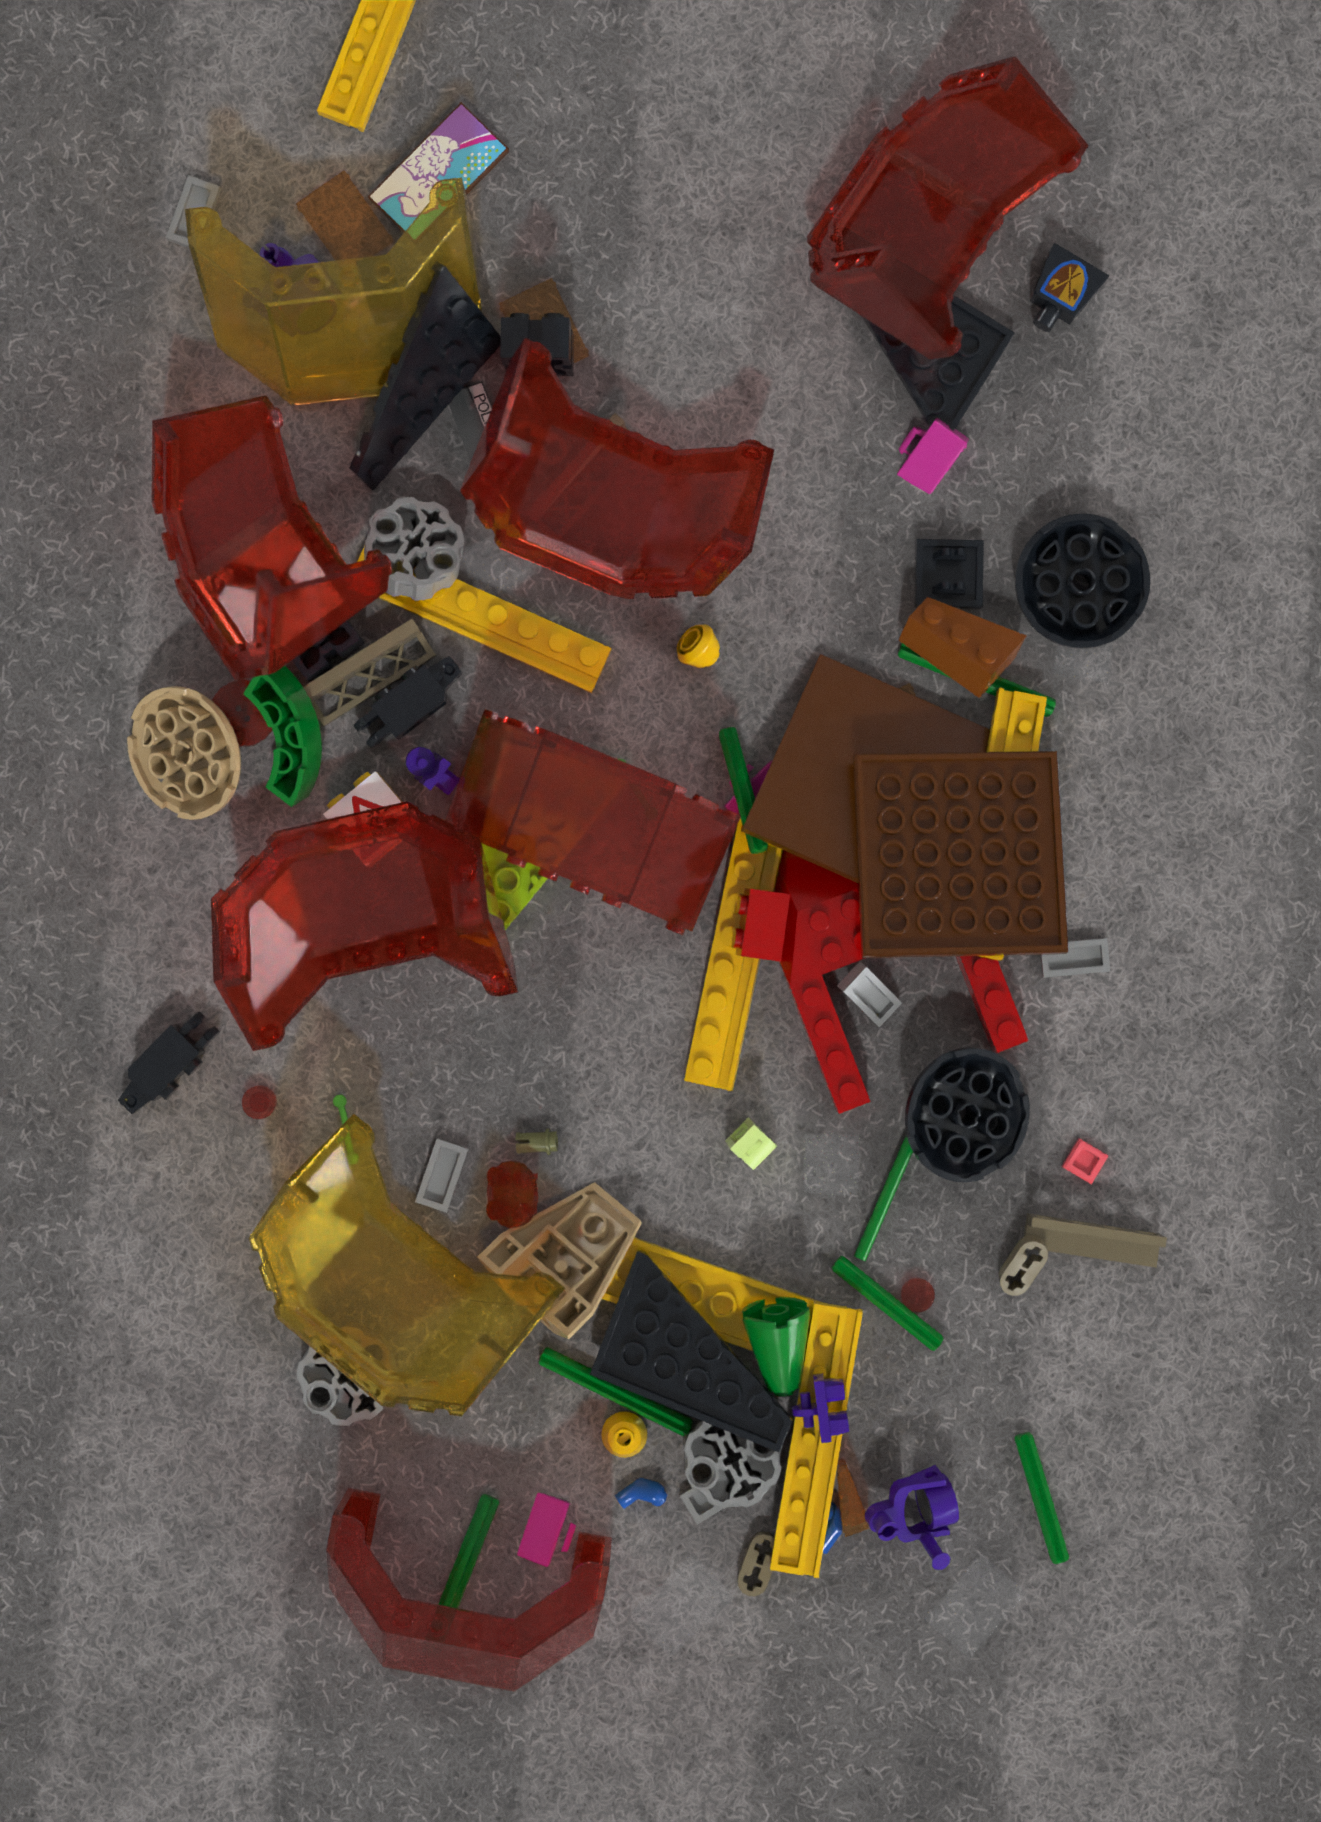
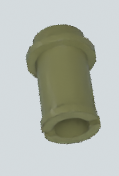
(538, 1142)

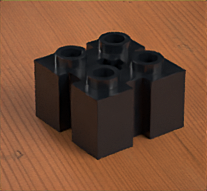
(552, 331)
(315, 660)

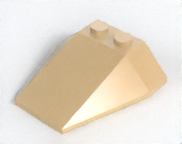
(575, 1243)

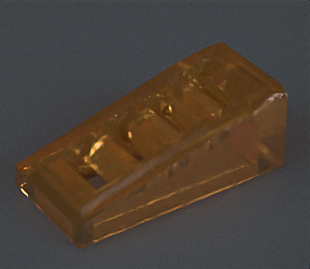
(850, 1503)

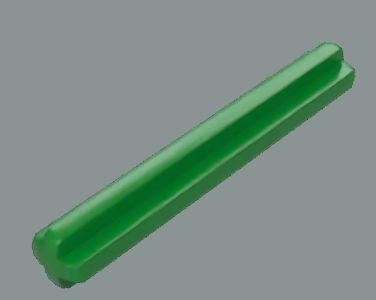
(740, 781)
(887, 1303)
(1041, 1498)

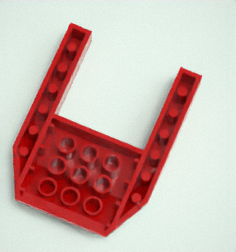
(825, 936)

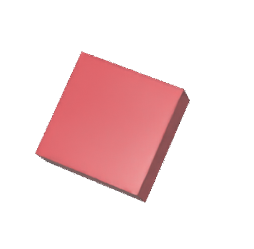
(1085, 1161)

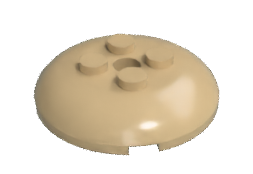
(189, 746)

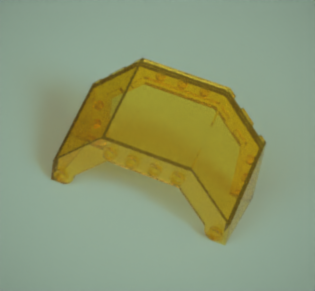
(328, 324)
(382, 1291)

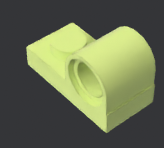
(750, 1143)

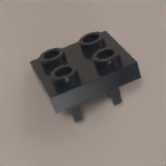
(949, 572)

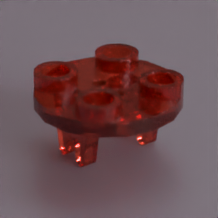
(249, 732)
(511, 1194)

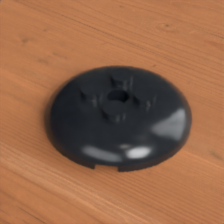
(1105, 557)
(993, 1119)

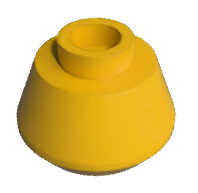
(698, 647)
(631, 1427)

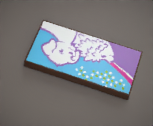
(452, 150)

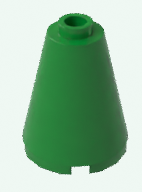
(778, 1341)

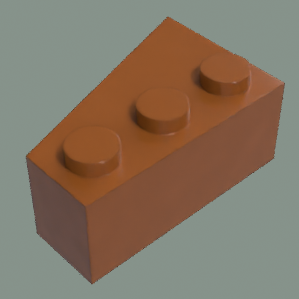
(961, 644)

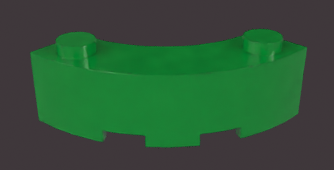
(296, 733)

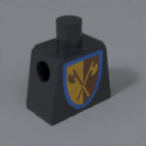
(1064, 287)

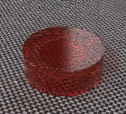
(259, 1102)
(917, 1294)

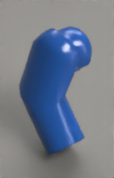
(644, 1490)
(834, 1527)

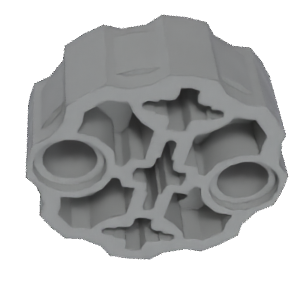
(431, 527)
(337, 1408)
(714, 1487)

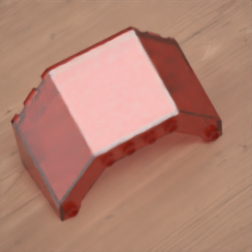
(910, 232)
(606, 498)
(245, 543)
(591, 820)
(352, 901)
(454, 1640)

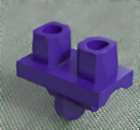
(431, 769)
(829, 1423)

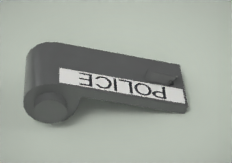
(471, 412)

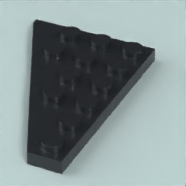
(441, 354)
(948, 384)
(675, 1358)

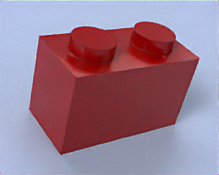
(761, 924)

